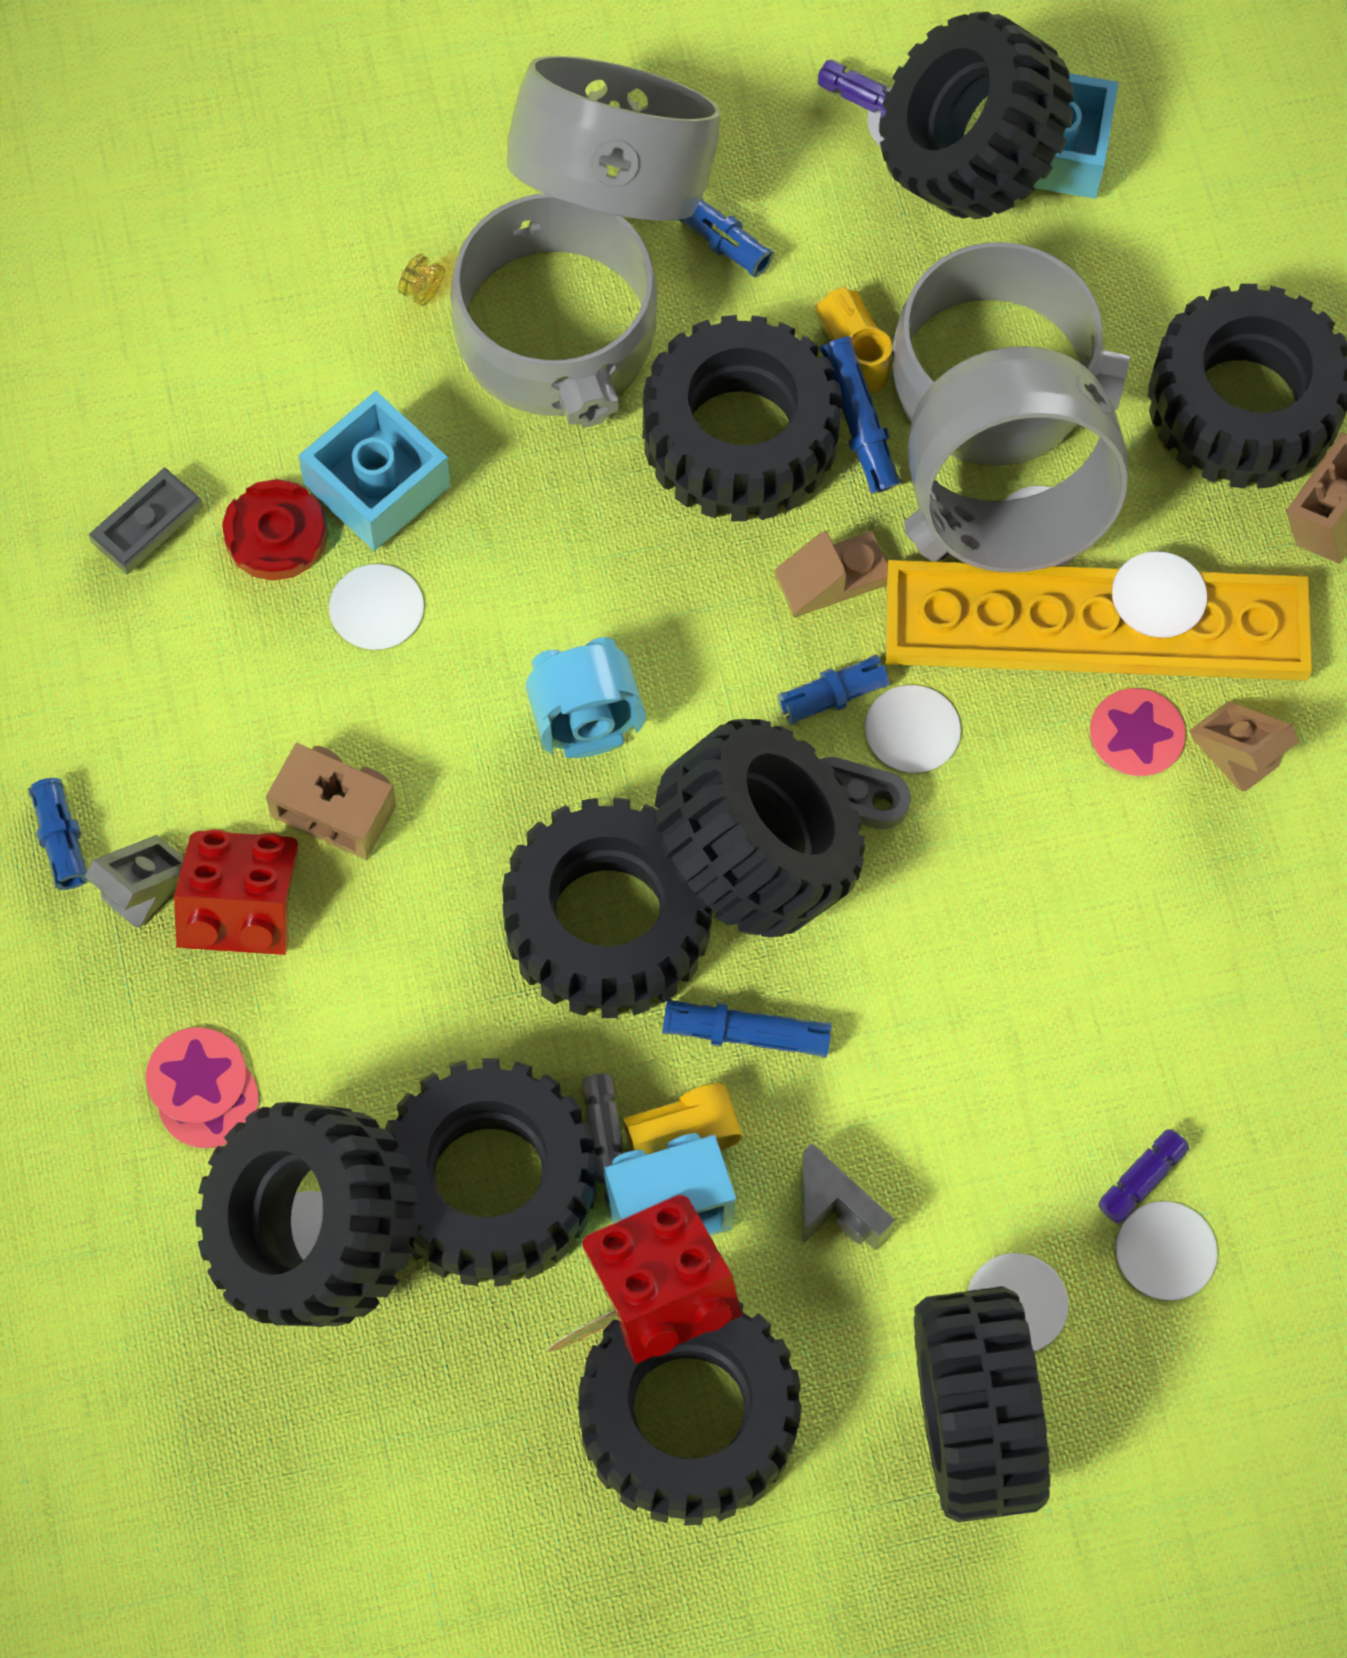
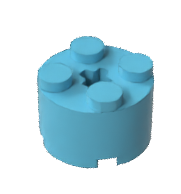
(584, 698)

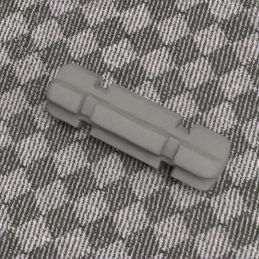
(603, 1120)

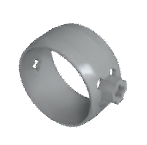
(567, 139)
(1016, 276)
(531, 383)
(1028, 530)

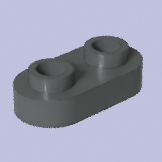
(869, 784)

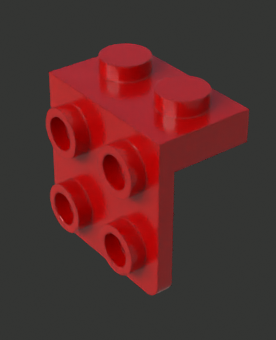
(235, 892)
(663, 1277)

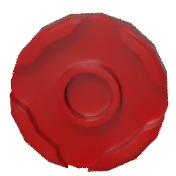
(275, 530)

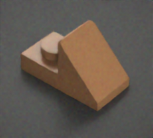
(831, 572)
(1243, 742)

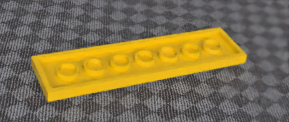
(1069, 623)

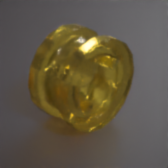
(421, 279)

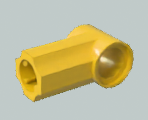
(845, 315)
(699, 1111)

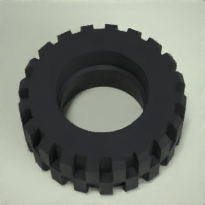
(1011, 138)
(1262, 330)
(751, 360)
(759, 828)
(590, 973)
(510, 1103)
(251, 1204)
(982, 1404)
(692, 1486)

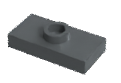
(145, 520)

